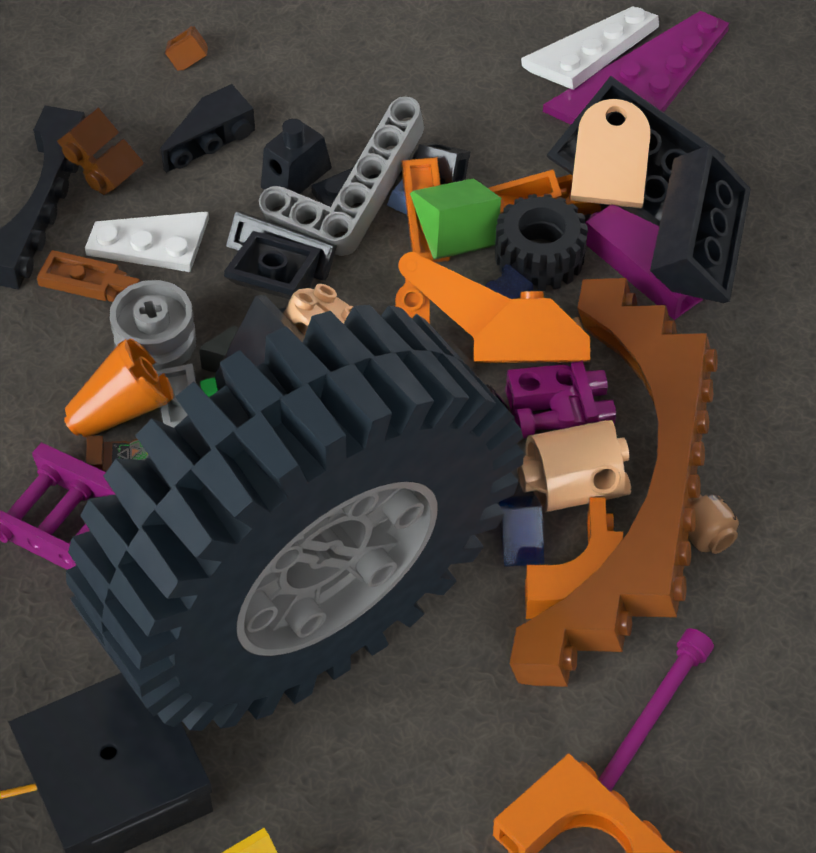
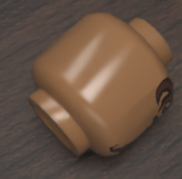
(714, 524)

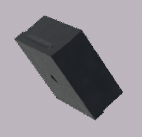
(111, 769)

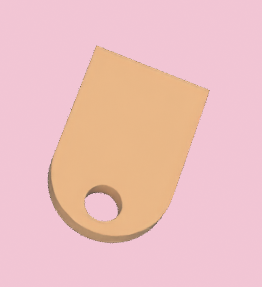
(611, 158)

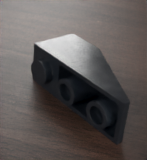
(208, 127)

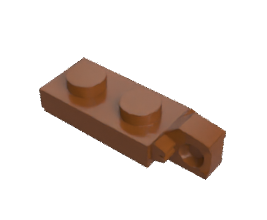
(83, 276)

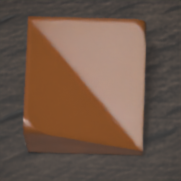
(186, 48)

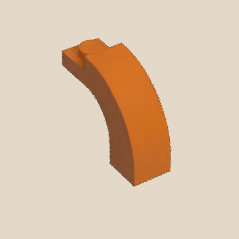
(552, 583)

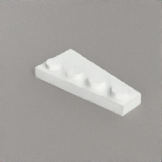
(591, 49)

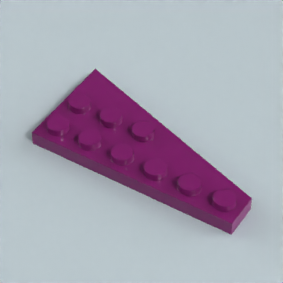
(653, 70)

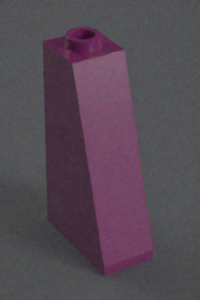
(628, 247)

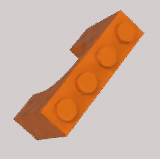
(570, 799)

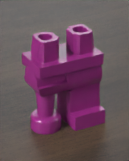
(564, 390)

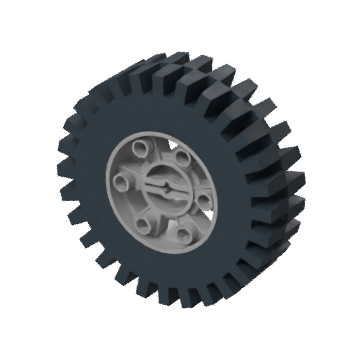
(292, 515)

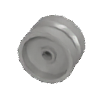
(158, 319)

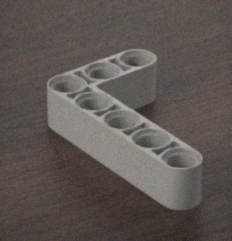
(358, 186)

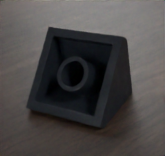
(273, 265)

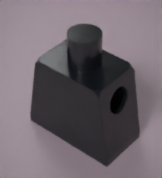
(294, 157)

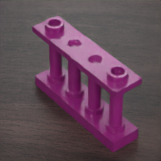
(53, 469)

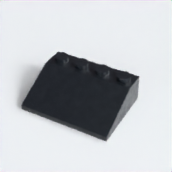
(667, 142)

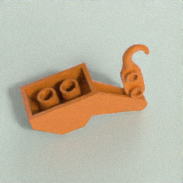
(501, 327)

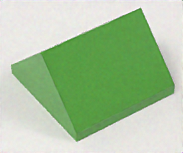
(457, 217)

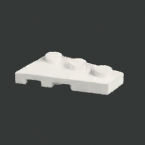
(150, 241)

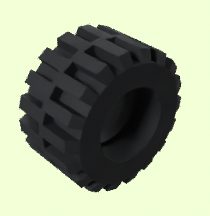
(547, 220)

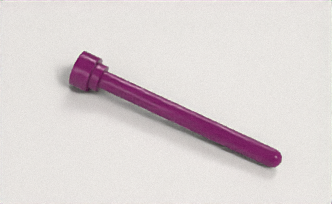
(693, 649)

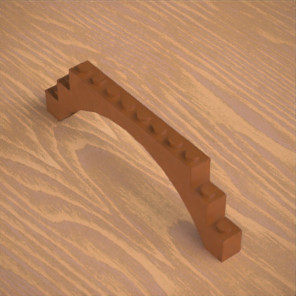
(647, 566)

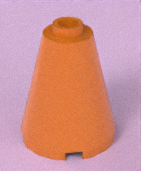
(118, 391)

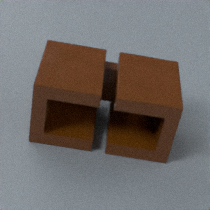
(112, 166)

